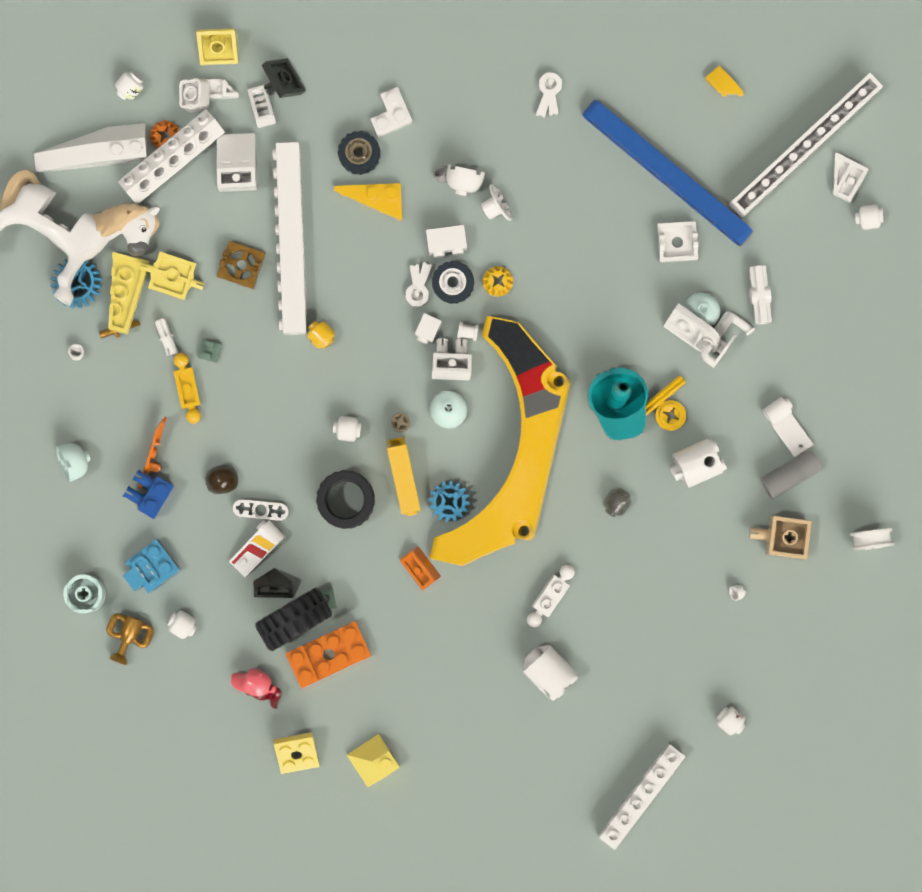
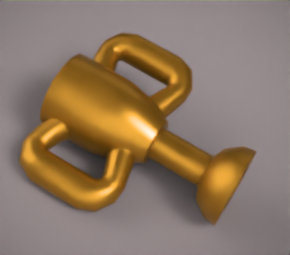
(128, 634)

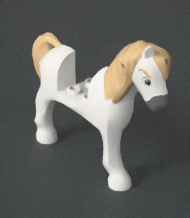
(91, 233)

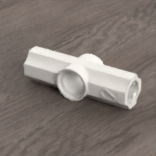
(760, 295)

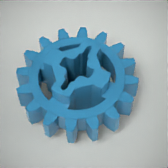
(459, 493)

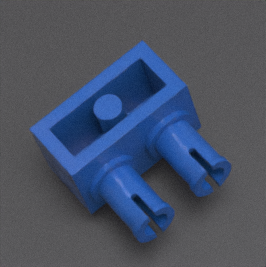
(155, 497)

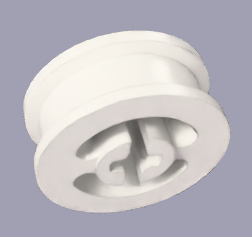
(872, 539)

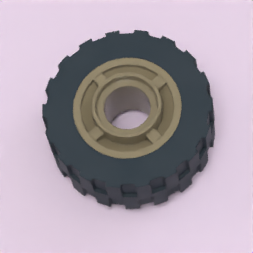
(356, 141)

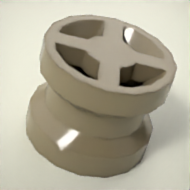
(398, 420)

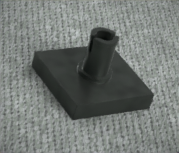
(282, 79)

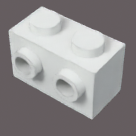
(446, 241)

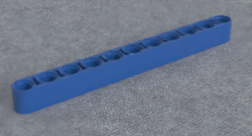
(667, 172)

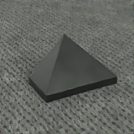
(273, 585)

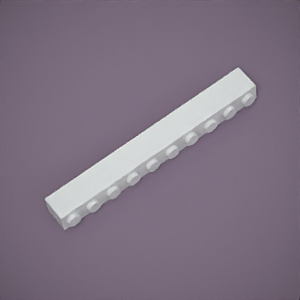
(805, 145)
(291, 238)

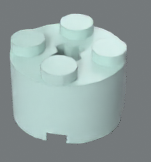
(79, 584)

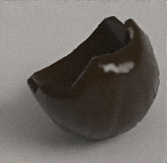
(221, 479)

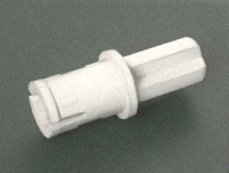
(166, 337)

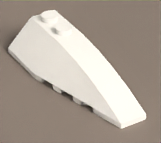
(100, 148)

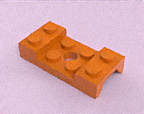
(310, 663)

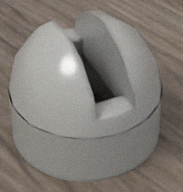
(440, 174)

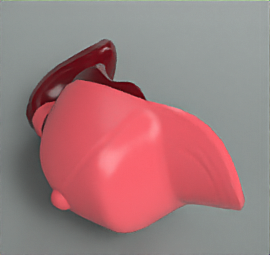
(257, 684)

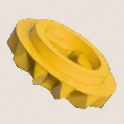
(497, 272)
(679, 412)

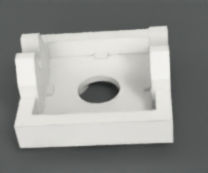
(686, 232)

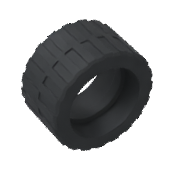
(329, 483)

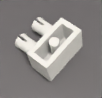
(451, 366)

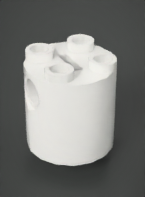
(691, 466)
(549, 671)

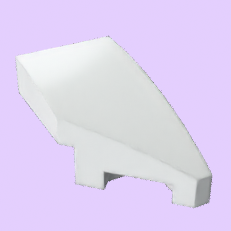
(220, 90)

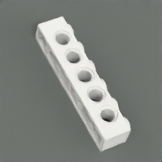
(171, 156)
(641, 796)

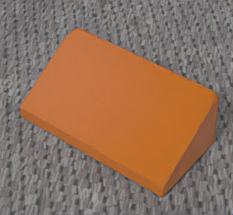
(420, 568)

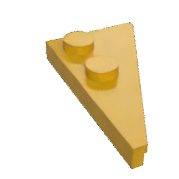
(382, 197)

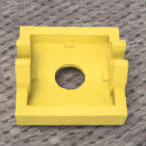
(286, 746)

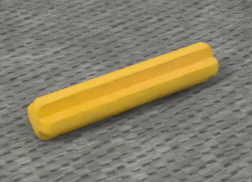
(665, 393)

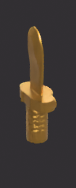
(107, 332)

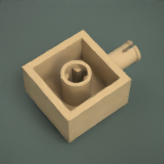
(775, 534)

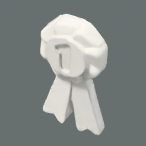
(550, 85)
(417, 293)

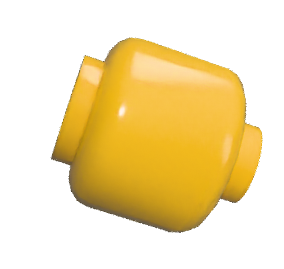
(321, 334)

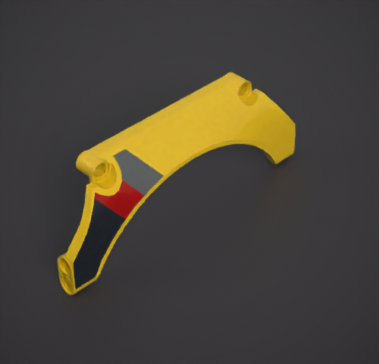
(523, 492)

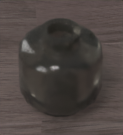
(617, 502)

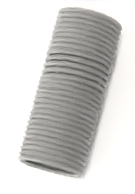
(784, 476)

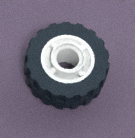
(453, 294)

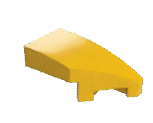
(723, 82)

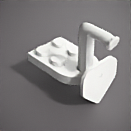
(703, 336)

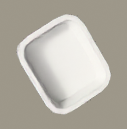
(194, 95)

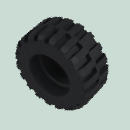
(293, 619)

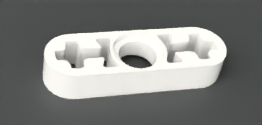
(275, 507)

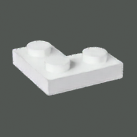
(396, 115)

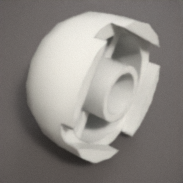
(463, 180)

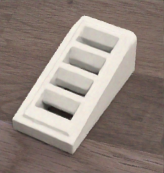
(264, 117)

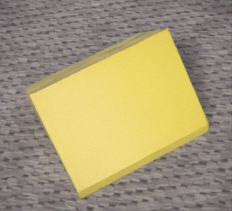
(217, 46)

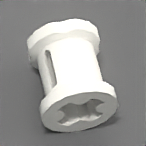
(467, 331)

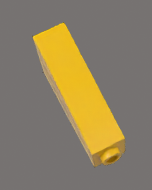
(403, 476)

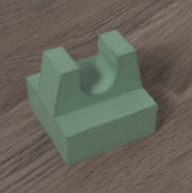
(209, 351)

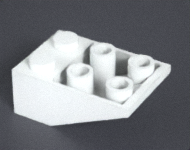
(236, 162)

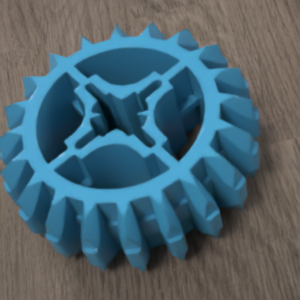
(91, 290)

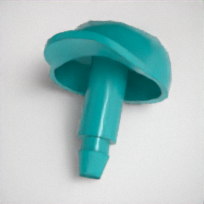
(619, 402)

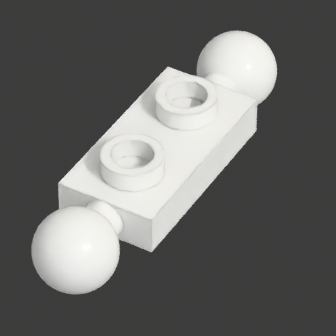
(550, 595)

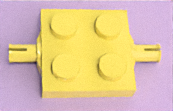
(171, 275)

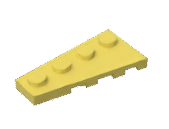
(125, 291)

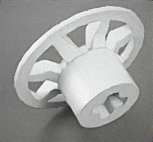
(494, 206)

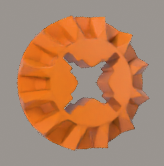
(162, 126)

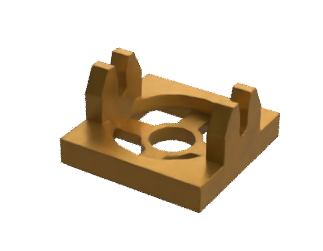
(235, 247)

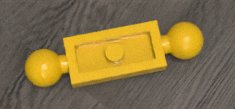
(187, 388)

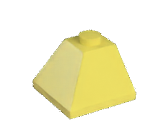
(373, 760)

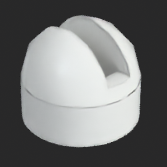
(76, 348)
(736, 592)

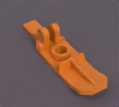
(150, 465)

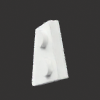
(847, 177)

